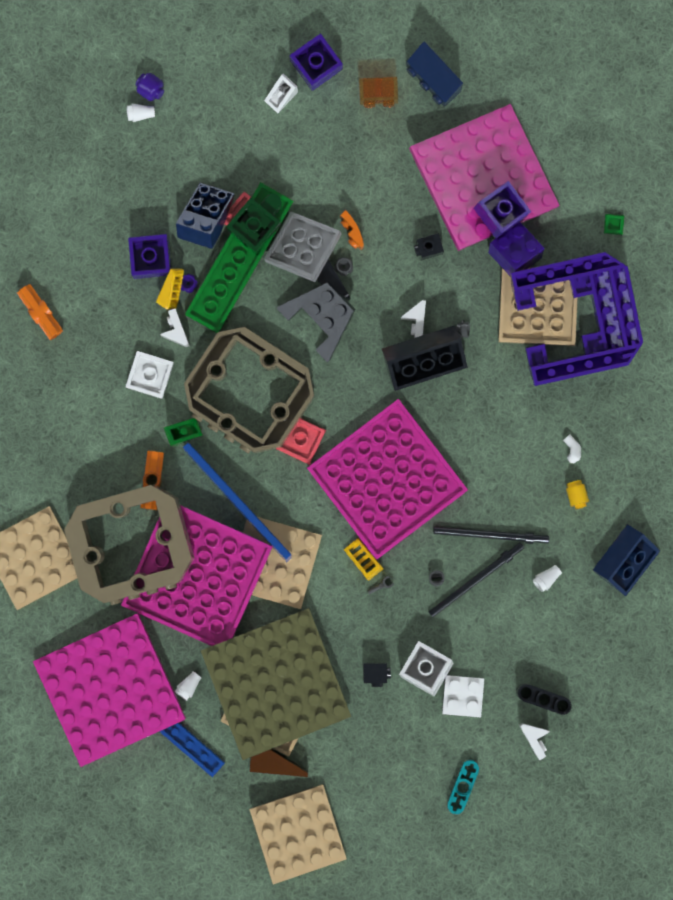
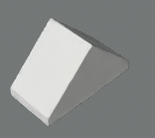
(281, 93)

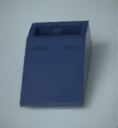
(204, 215)

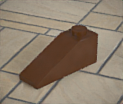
(275, 763)

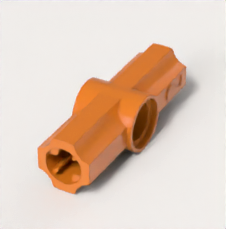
(40, 312)
(153, 466)

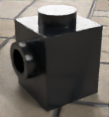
(429, 247)
(376, 673)

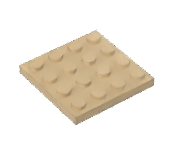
(548, 323)
(35, 558)
(281, 580)
(297, 834)

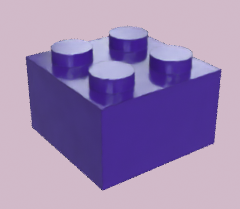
(316, 62)
(502, 209)
(516, 249)
(149, 256)

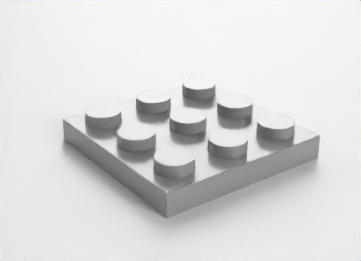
(302, 246)

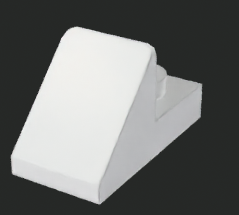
(416, 314)
(177, 334)
(532, 734)

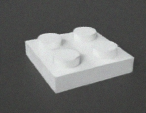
(149, 374)
(463, 696)

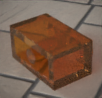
(378, 91)

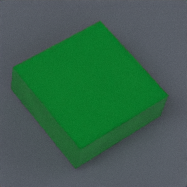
(613, 224)

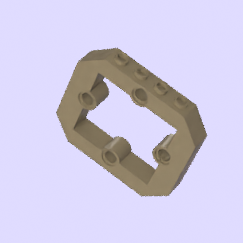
(215, 356)
(81, 544)

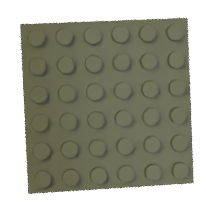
(275, 684)

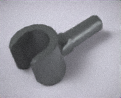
(381, 585)

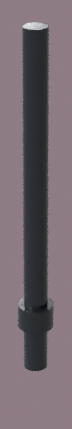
(528, 538)
(506, 557)

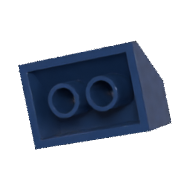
(434, 75)
(626, 560)

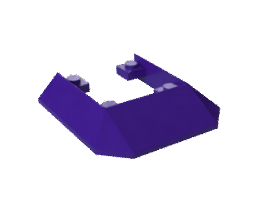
(614, 310)

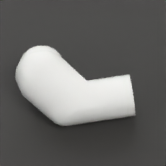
(575, 449)

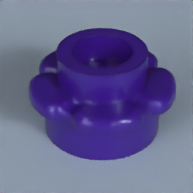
(193, 283)

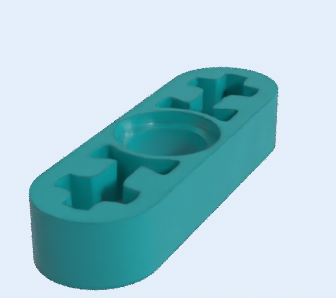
(452, 798)

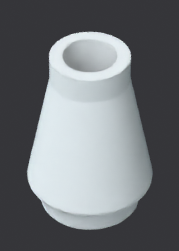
(139, 112)
(545, 579)
(187, 686)

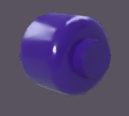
(150, 86)

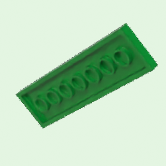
(230, 273)

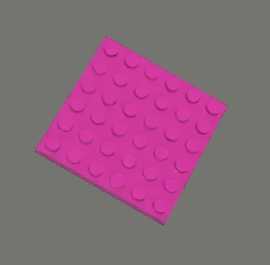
(474, 162)
(387, 479)
(215, 587)
(109, 690)

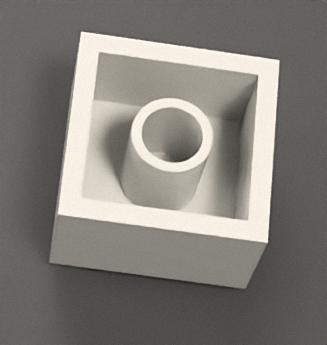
(426, 668)

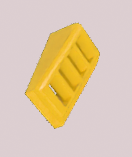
(170, 291)
(378, 568)

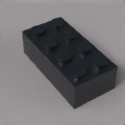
(424, 358)

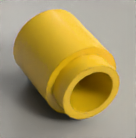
(577, 494)

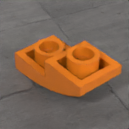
(354, 236)

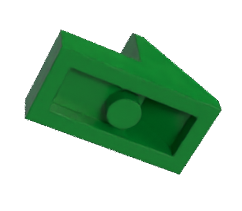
(182, 432)

